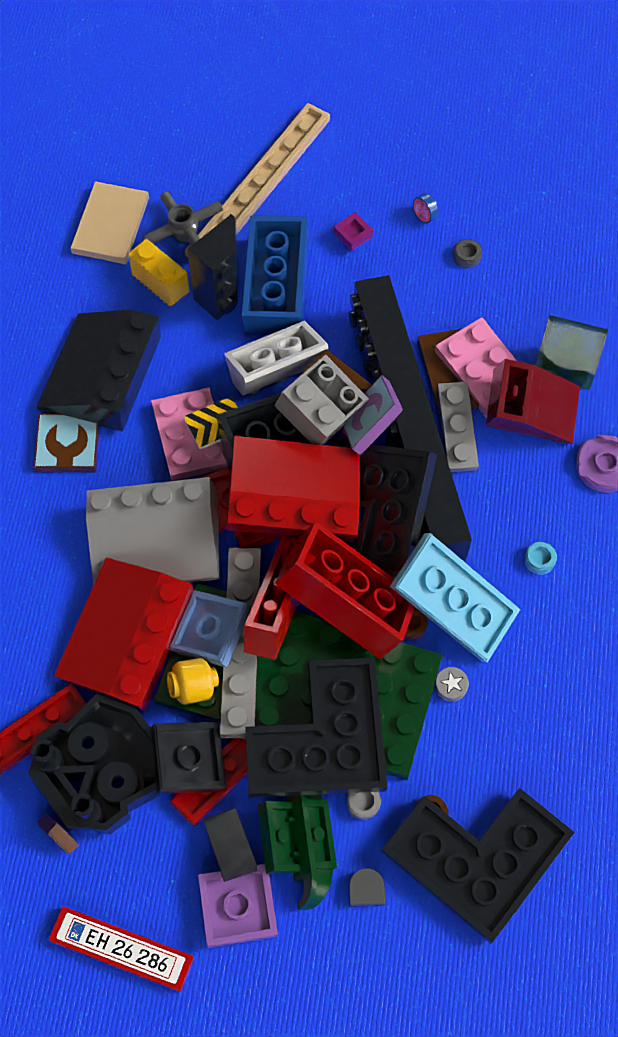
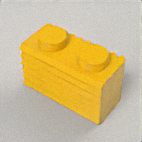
(159, 272)

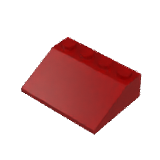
(291, 485)
(125, 632)

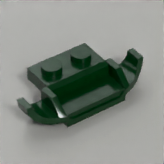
(300, 843)

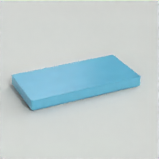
(455, 597)

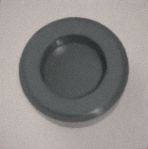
(467, 253)

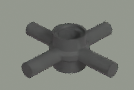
(182, 220)

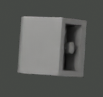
(321, 401)

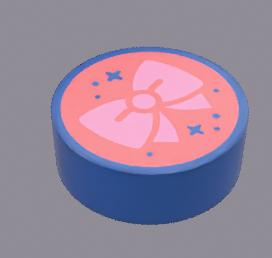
(425, 208)

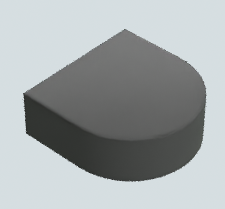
(366, 889)

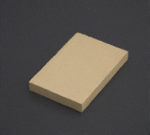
(110, 222)

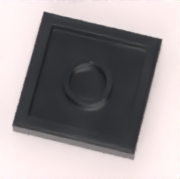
(188, 757)

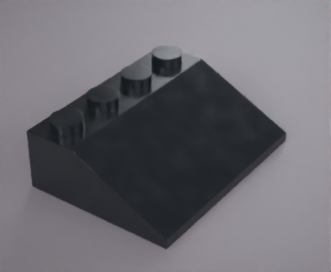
(102, 367)

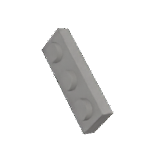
(457, 426)

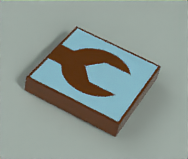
(66, 444)

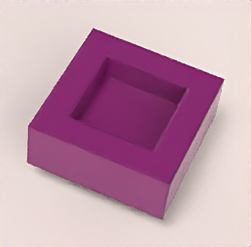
(353, 231)

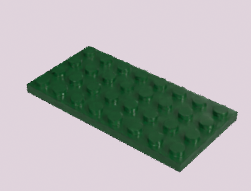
(283, 686)

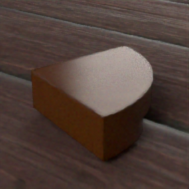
(57, 833)

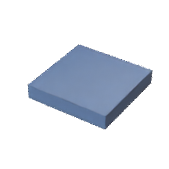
(210, 628)

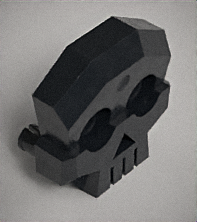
(119, 751)

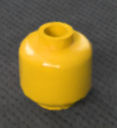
(192, 681)

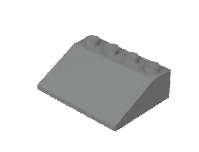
(157, 527)

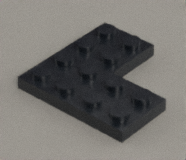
(394, 498)
(335, 752)
(483, 877)

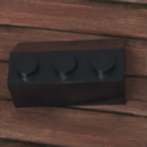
(215, 269)
(255, 420)

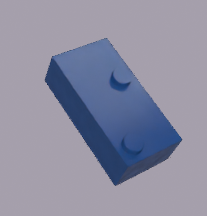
(275, 273)

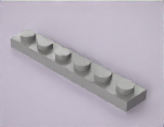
(241, 673)

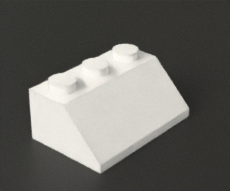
(274, 357)

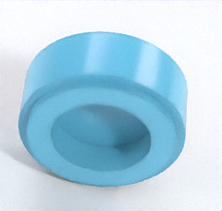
(540, 558)

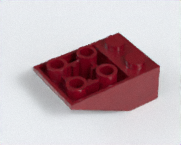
(532, 402)

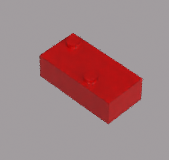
(345, 590)

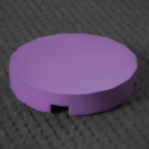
(598, 463)

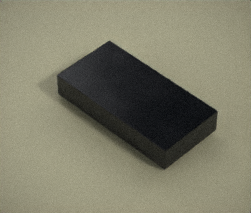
(230, 845)

